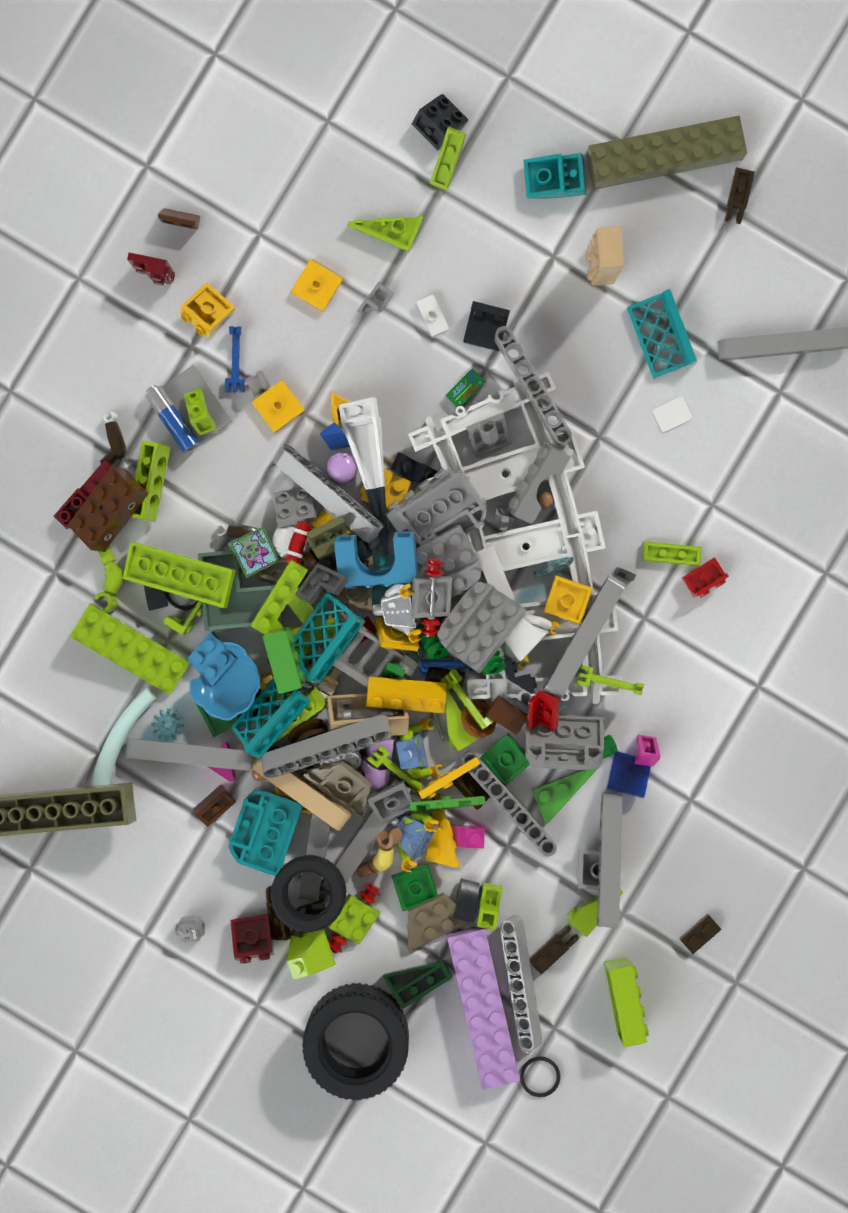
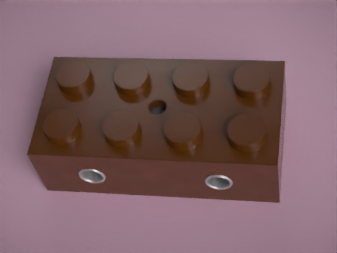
(108, 509)

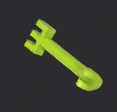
(452, 681)
(636, 688)
(414, 783)

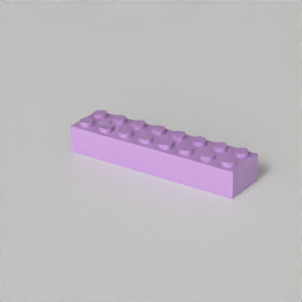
(483, 1007)

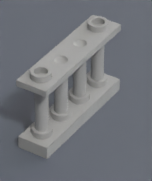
(357, 671)

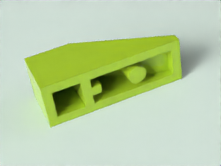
(458, 735)
(585, 916)

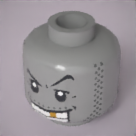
(190, 928)

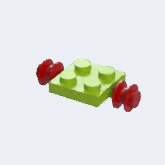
(354, 918)

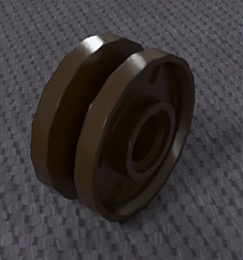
(307, 730)

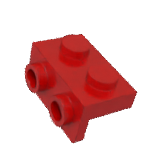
(704, 578)
(543, 711)

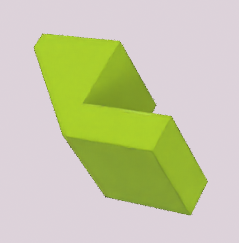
(489, 906)

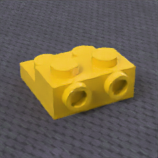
(206, 310)
(395, 488)

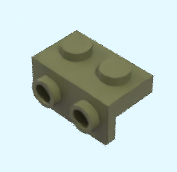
(322, 538)

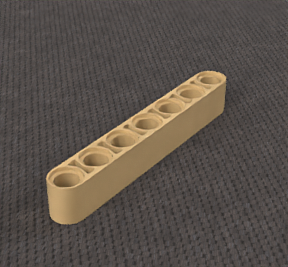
(306, 795)

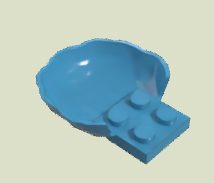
(226, 678)

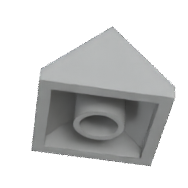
(391, 801)
(588, 869)

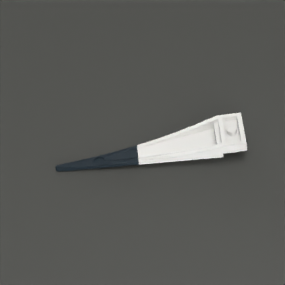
(364, 434)

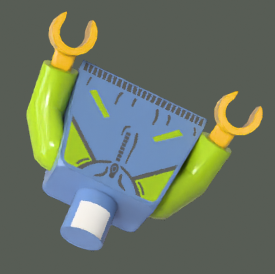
(412, 752)
(416, 834)

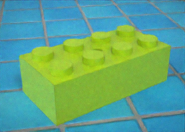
(625, 1002)

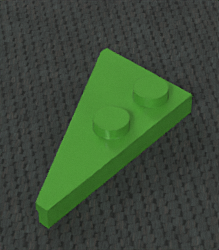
(555, 795)
(445, 803)

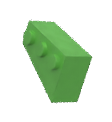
(284, 659)

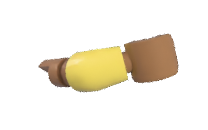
(384, 856)

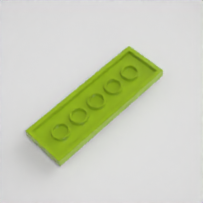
(179, 574)
(129, 649)

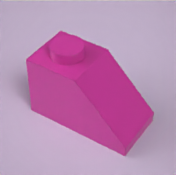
(468, 836)

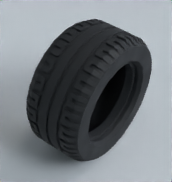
(291, 916)

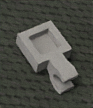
(504, 517)

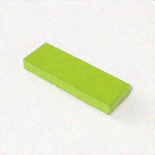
(448, 158)
(671, 553)

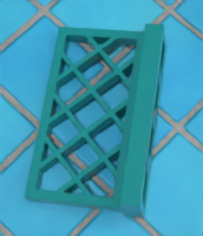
(677, 327)
(337, 644)
(276, 723)

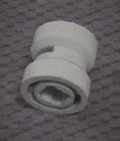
(257, 382)

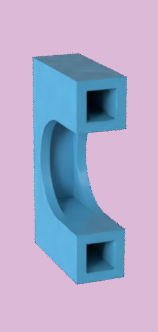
(401, 571)

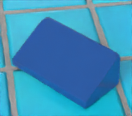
(334, 437)

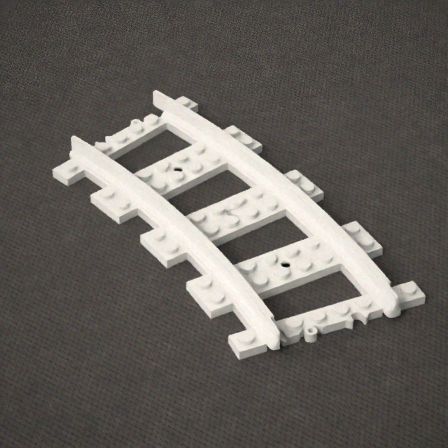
(566, 537)

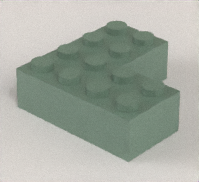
(242, 603)

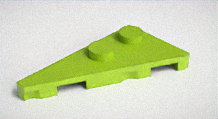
(396, 232)

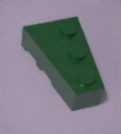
(417, 981)

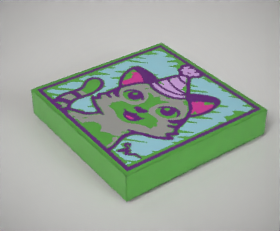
(253, 552)

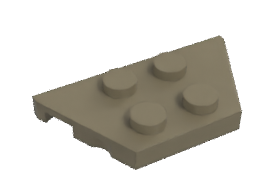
(342, 785)
(431, 920)

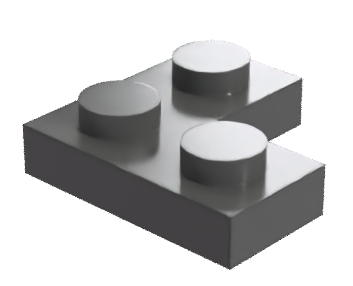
(320, 579)

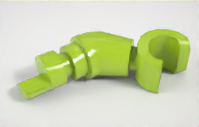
(112, 582)

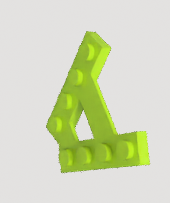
(283, 594)

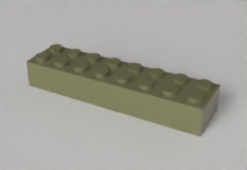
(666, 152)
(67, 809)

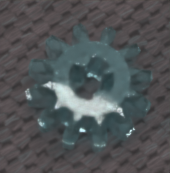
(167, 731)

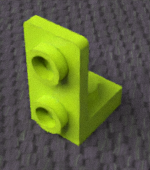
(198, 412)
(176, 623)

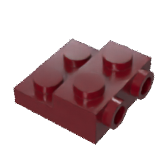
(157, 269)
(252, 938)

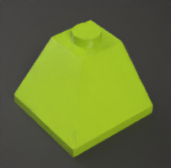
(309, 954)

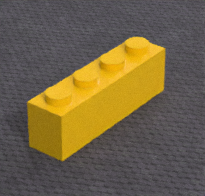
(406, 694)

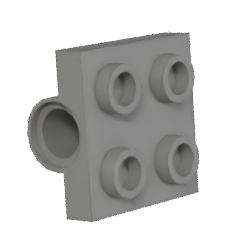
(489, 435)
(293, 507)

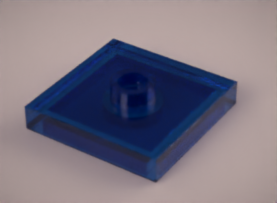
(627, 776)

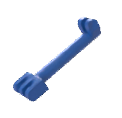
(235, 380)
(425, 664)

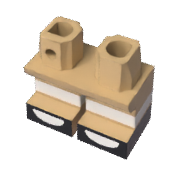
(328, 684)

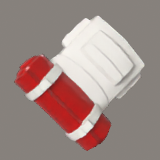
(291, 541)

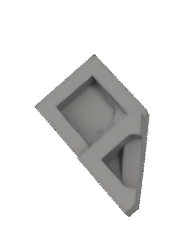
(377, 299)

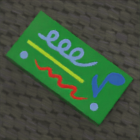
(465, 388)

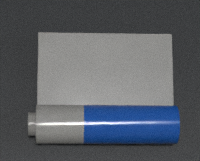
(171, 408)

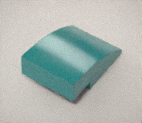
(555, 176)

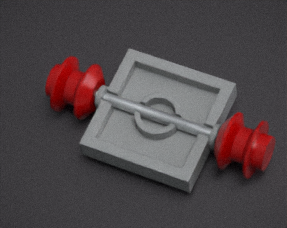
(431, 597)

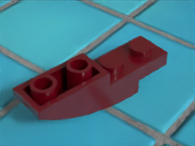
(77, 499)

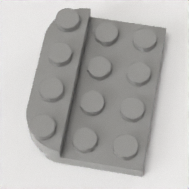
(444, 507)
(457, 554)
(479, 625)
(573, 745)

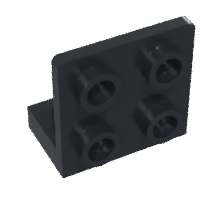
(435, 119)
(483, 324)

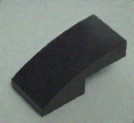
(155, 598)
(467, 900)

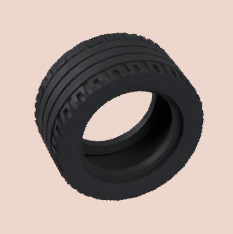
(345, 1080)

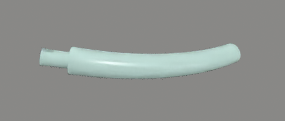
(117, 737)

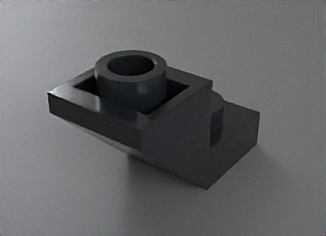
(412, 469)
(523, 681)

